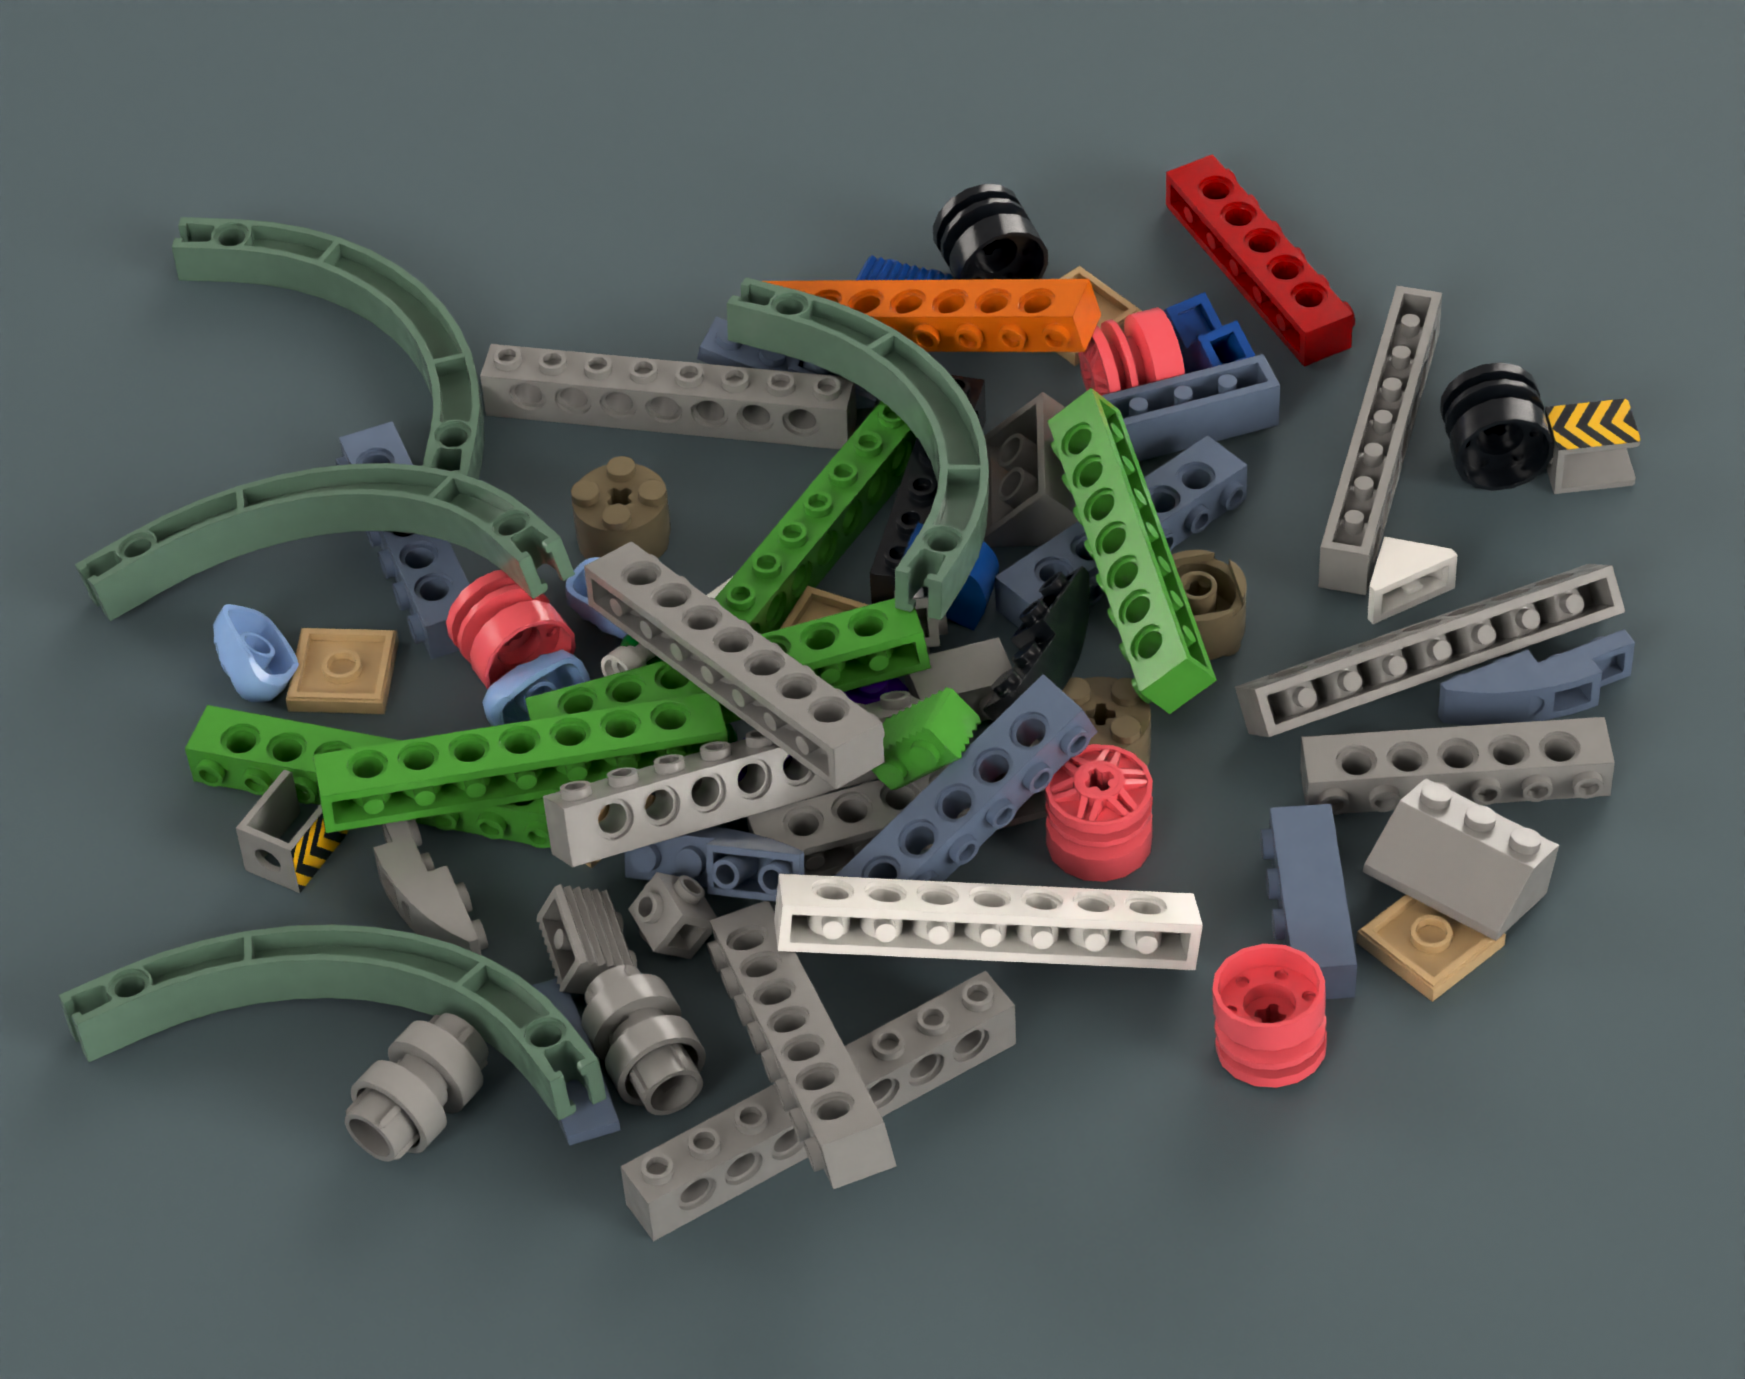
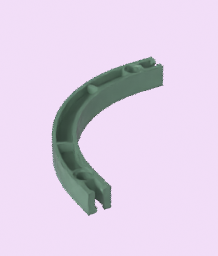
(367, 286)
(917, 392)
(321, 503)
(338, 964)

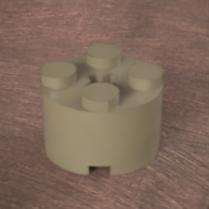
(621, 506)
(1216, 599)
(1115, 713)

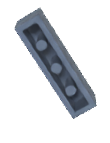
(1190, 406)
(1310, 892)

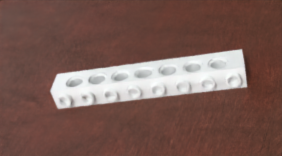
(987, 922)

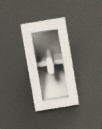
(1408, 576)

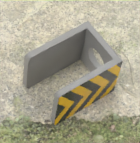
(1591, 445)
(265, 825)

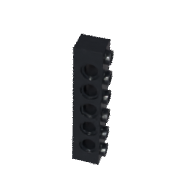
(914, 503)

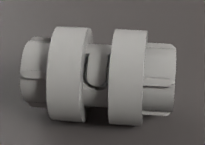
(643, 1040)
(404, 1100)

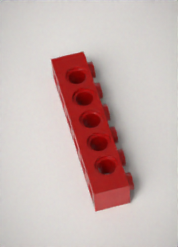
(1259, 260)

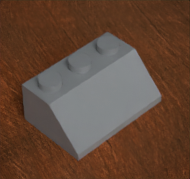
(1025, 479)
(1462, 859)

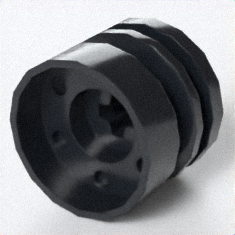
(989, 236)
(1496, 426)

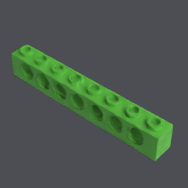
(821, 522)
(1130, 553)
(841, 649)
(253, 749)
(506, 761)

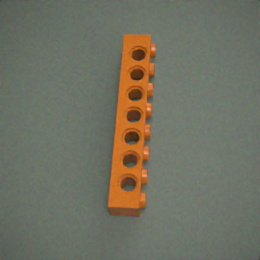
(973, 313)

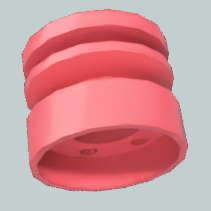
(1139, 356)
(504, 627)
(1100, 814)
(1270, 1015)

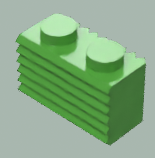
(925, 738)

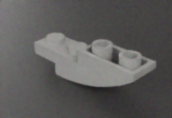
(425, 895)

